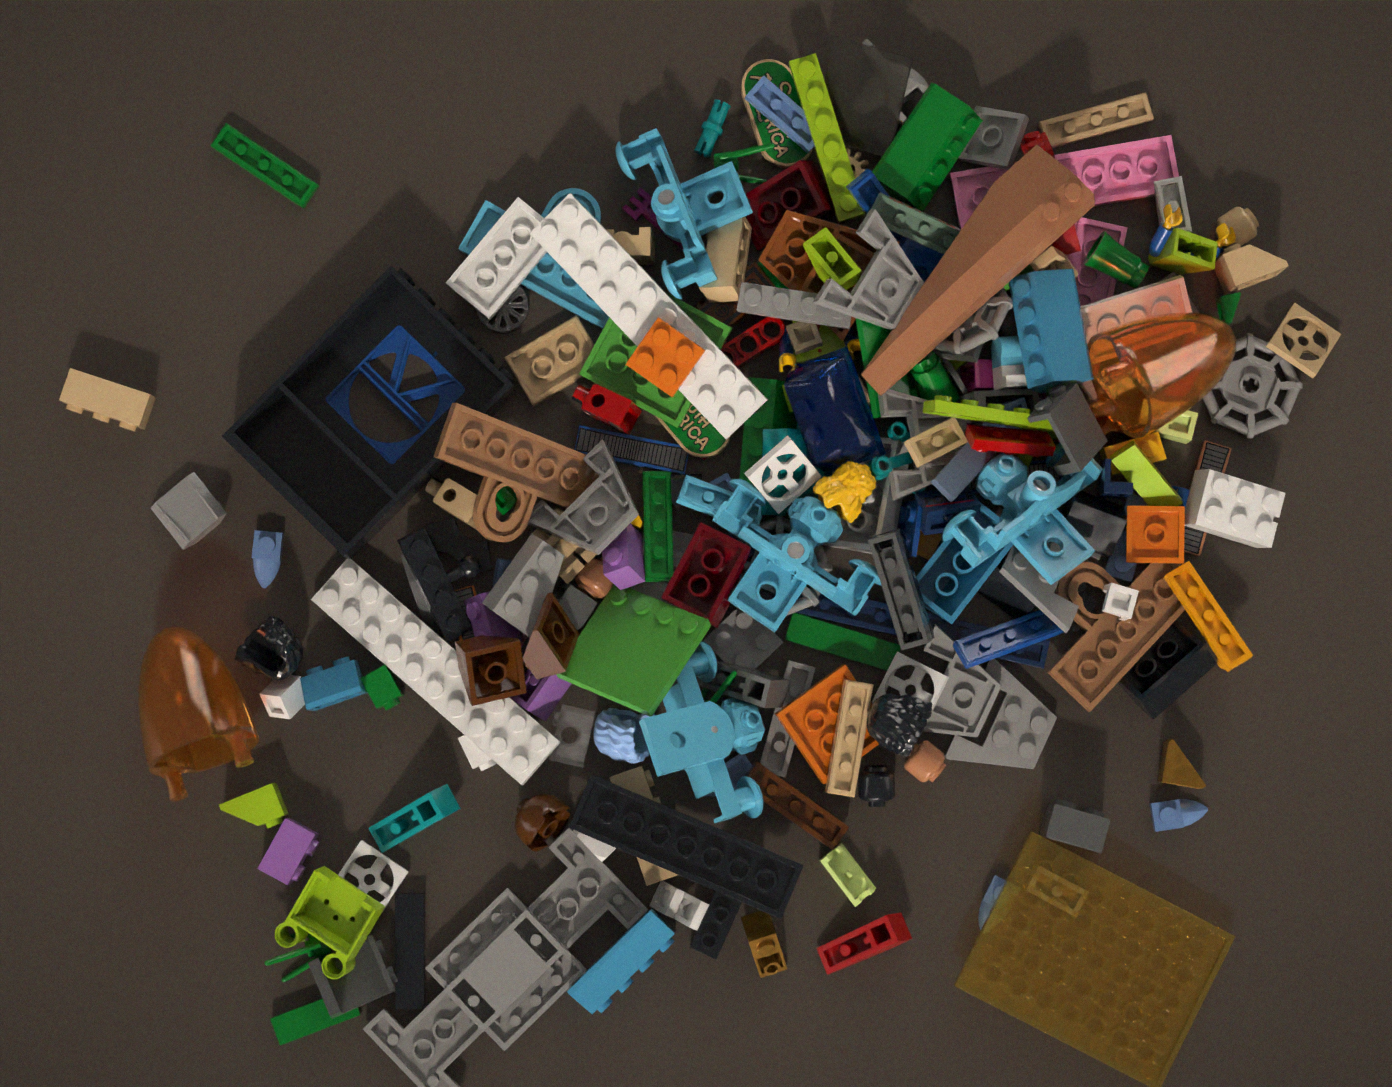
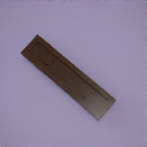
(798, 806)

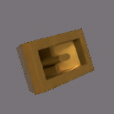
(1176, 768)

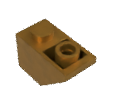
(764, 943)

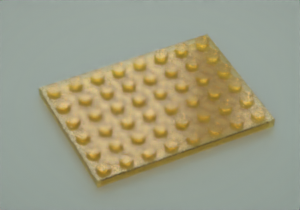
(1094, 961)

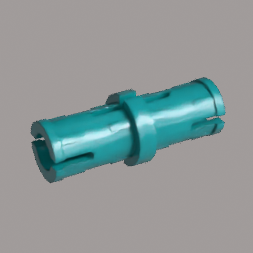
(712, 128)

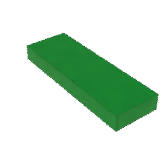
(306, 1021)

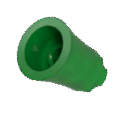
(1116, 261)
(933, 379)

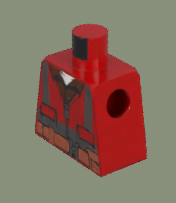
(615, 412)

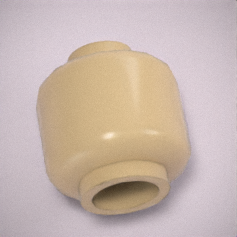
(1243, 223)

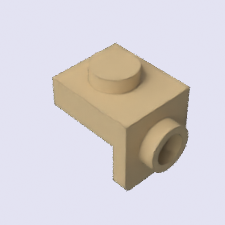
(1052, 260)

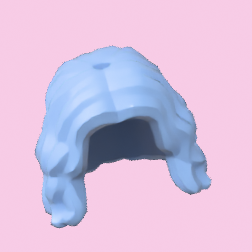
(620, 735)

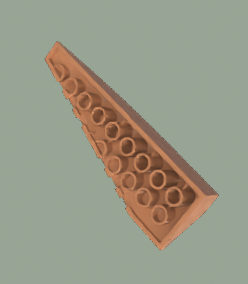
(1003, 235)

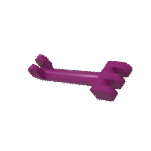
(643, 209)

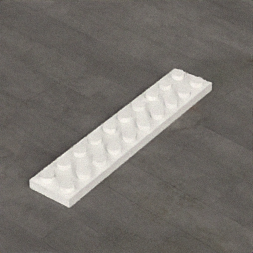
(635, 304)
(432, 670)

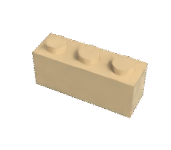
(729, 255)
(106, 400)

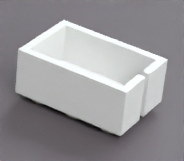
(1233, 508)

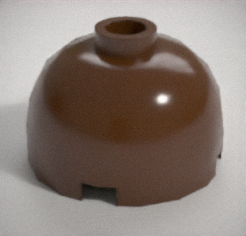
(539, 819)

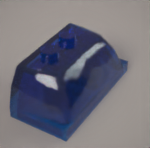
(833, 411)

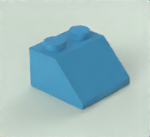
(332, 685)

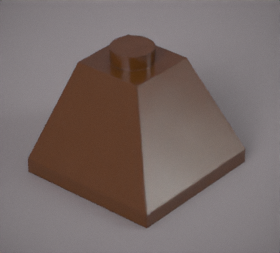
(550, 641)
(491, 668)

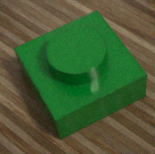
(505, 499)

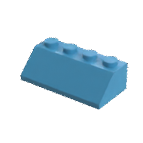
(1050, 329)
(950, 581)
(621, 961)

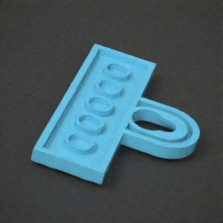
(547, 276)

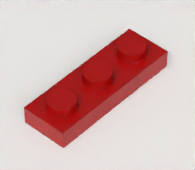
(1009, 440)

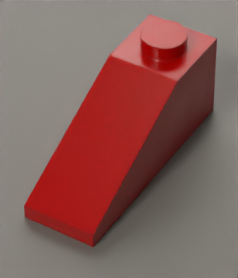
(864, 942)

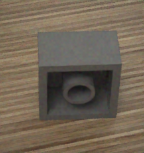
(1075, 827)

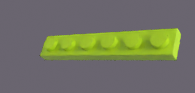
(825, 135)
(991, 414)

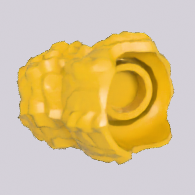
(846, 489)

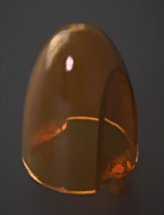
(1157, 368)
(190, 710)

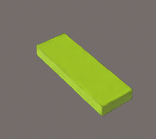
(1145, 476)

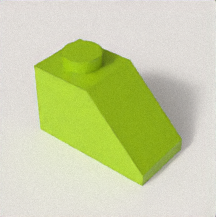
(831, 259)
(258, 806)

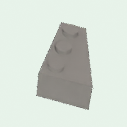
(525, 584)

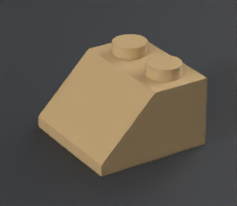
(1246, 266)

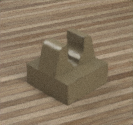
(804, 337)

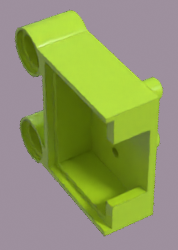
(334, 915)

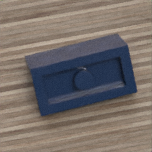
(1111, 490)

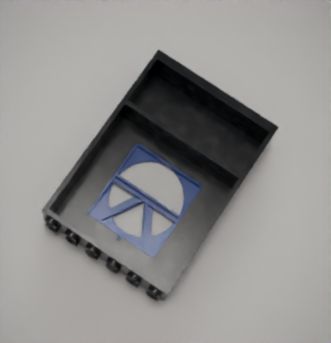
(303, 425)

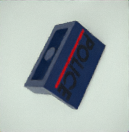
(939, 510)

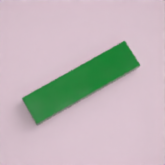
(264, 165)
(657, 526)
(841, 641)

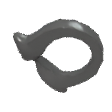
(954, 376)

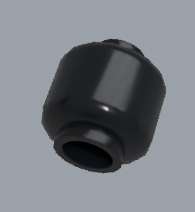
(876, 785)

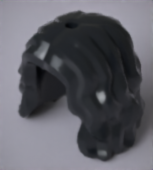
(271, 650)
(898, 721)

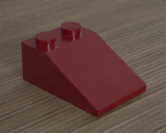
(794, 189)
(707, 574)

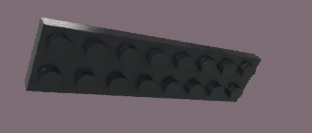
(686, 846)

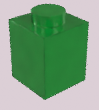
(382, 688)

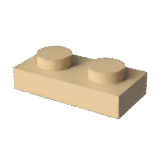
(935, 442)

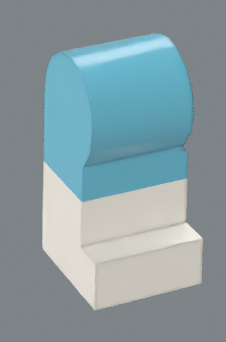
(1007, 364)

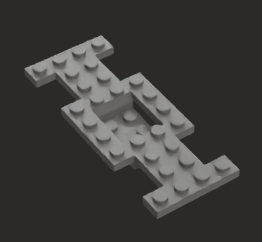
(506, 966)

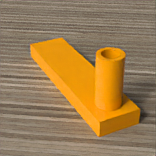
(1208, 617)

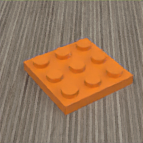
(813, 720)

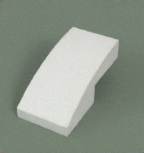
(679, 905)

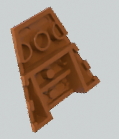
(790, 263)

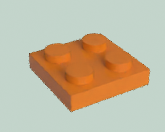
(665, 357)
(1155, 534)

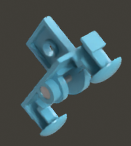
(685, 208)

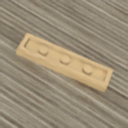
(1097, 120)
(849, 738)

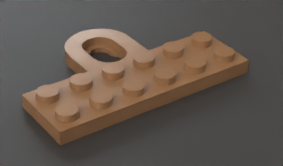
(511, 459)
(1110, 644)

